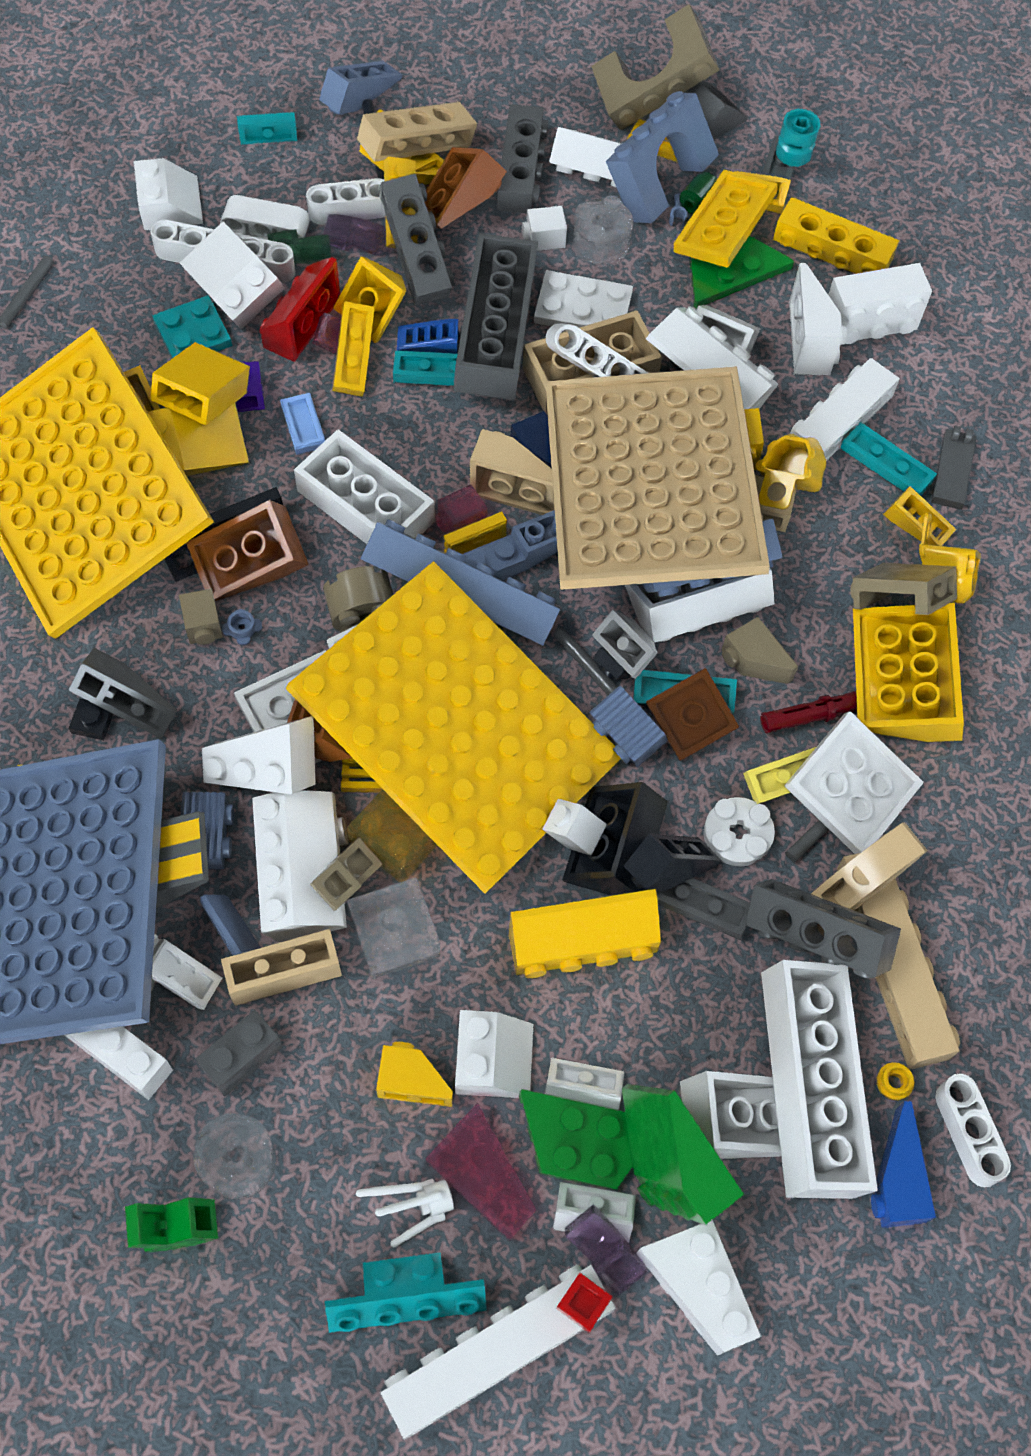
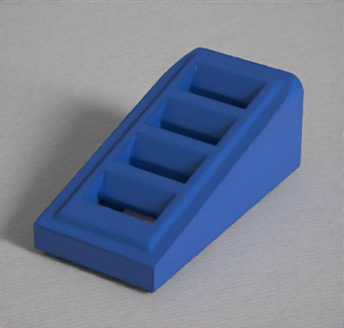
(436, 328)

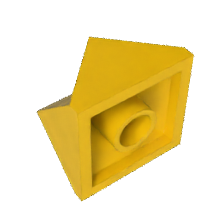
(375, 287)

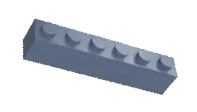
(499, 599)

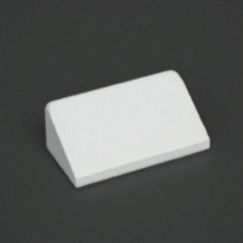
(585, 1083)
(576, 1199)

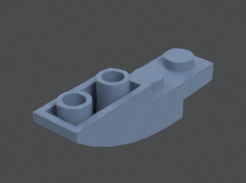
(520, 551)

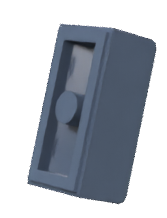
(228, 924)

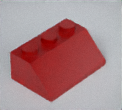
(298, 313)

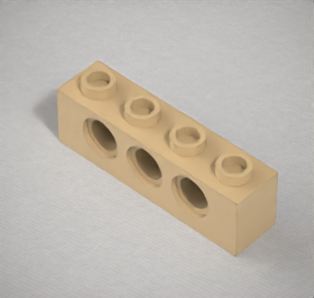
(416, 131)

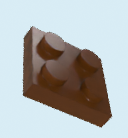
(692, 714)

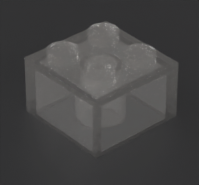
(394, 928)

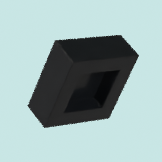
(610, 666)
(90, 720)

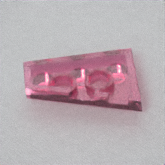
(480, 1172)

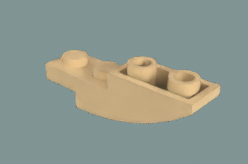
(872, 869)

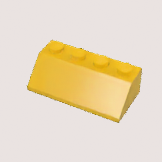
(585, 933)

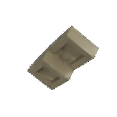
(346, 874)

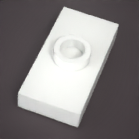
(183, 974)

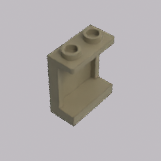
(931, 584)

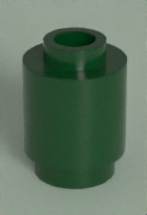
(696, 191)

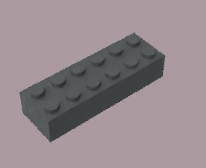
(495, 317)

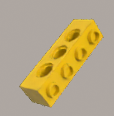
(833, 238)

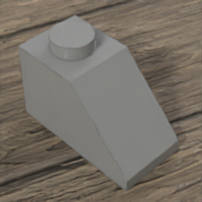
(626, 642)

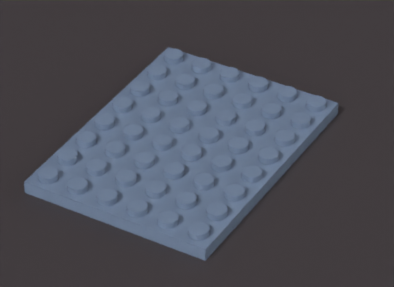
(79, 891)

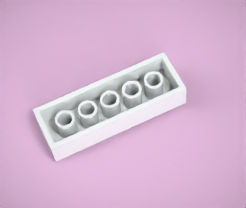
(818, 1081)

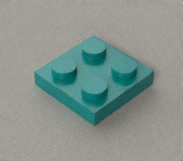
(192, 323)

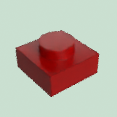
(584, 1302)

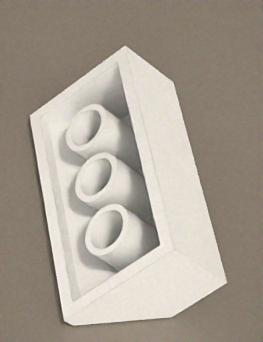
(696, 346)
(699, 606)
(293, 846)

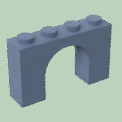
(634, 161)

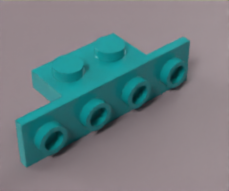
(405, 1292)

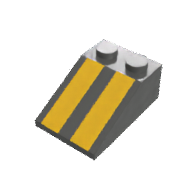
(181, 856)

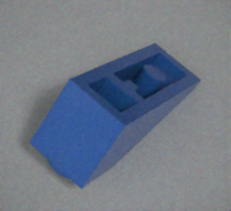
(902, 1177)

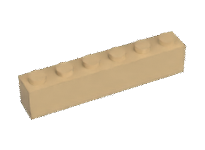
(909, 987)

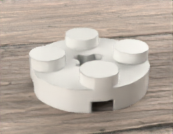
(753, 818)

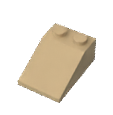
(510, 474)

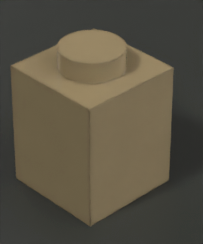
(200, 616)

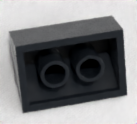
(630, 816)

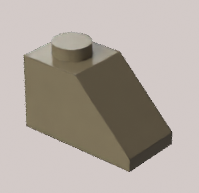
(758, 653)

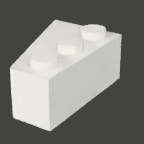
(265, 760)
(703, 1284)

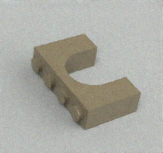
(689, 65)

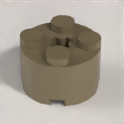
(356, 595)

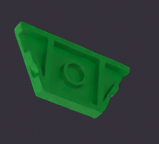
(750, 266)
(577, 1140)

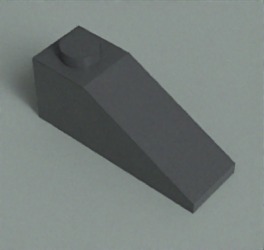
(122, 692)

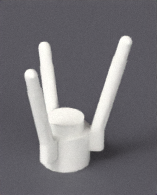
(432, 1199)

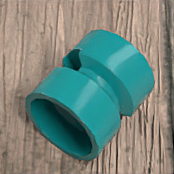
(798, 137)

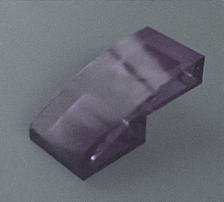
(356, 232)
(606, 1249)

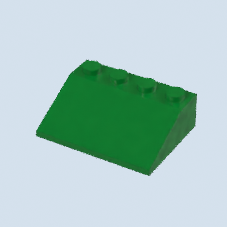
(674, 1157)

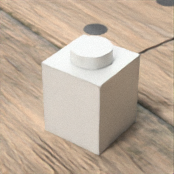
(546, 226)
(574, 826)

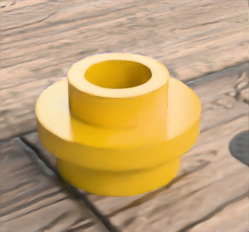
(902, 1073)

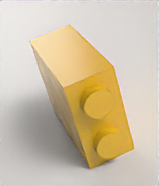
(199, 383)

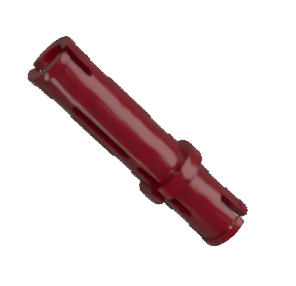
(824, 709)

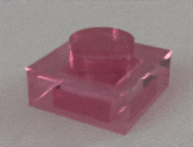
(327, 333)

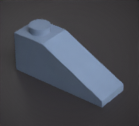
(352, 84)

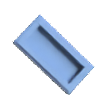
(302, 423)

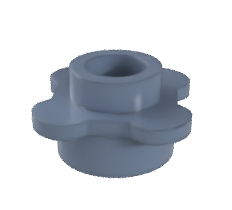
(239, 618)

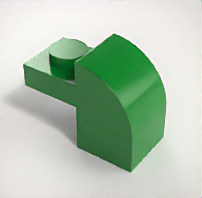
(171, 1225)

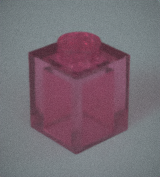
(460, 509)

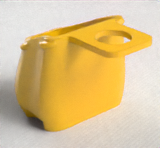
(791, 462)
(964, 559)

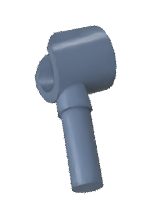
(678, 211)

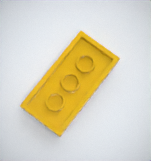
(725, 218)

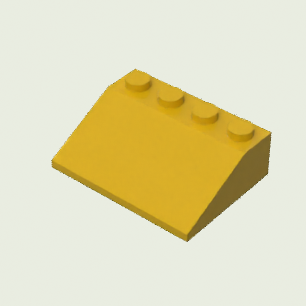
(908, 673)

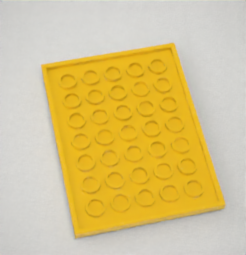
(86, 485)
(455, 724)

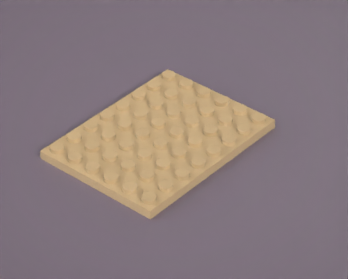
(653, 479)

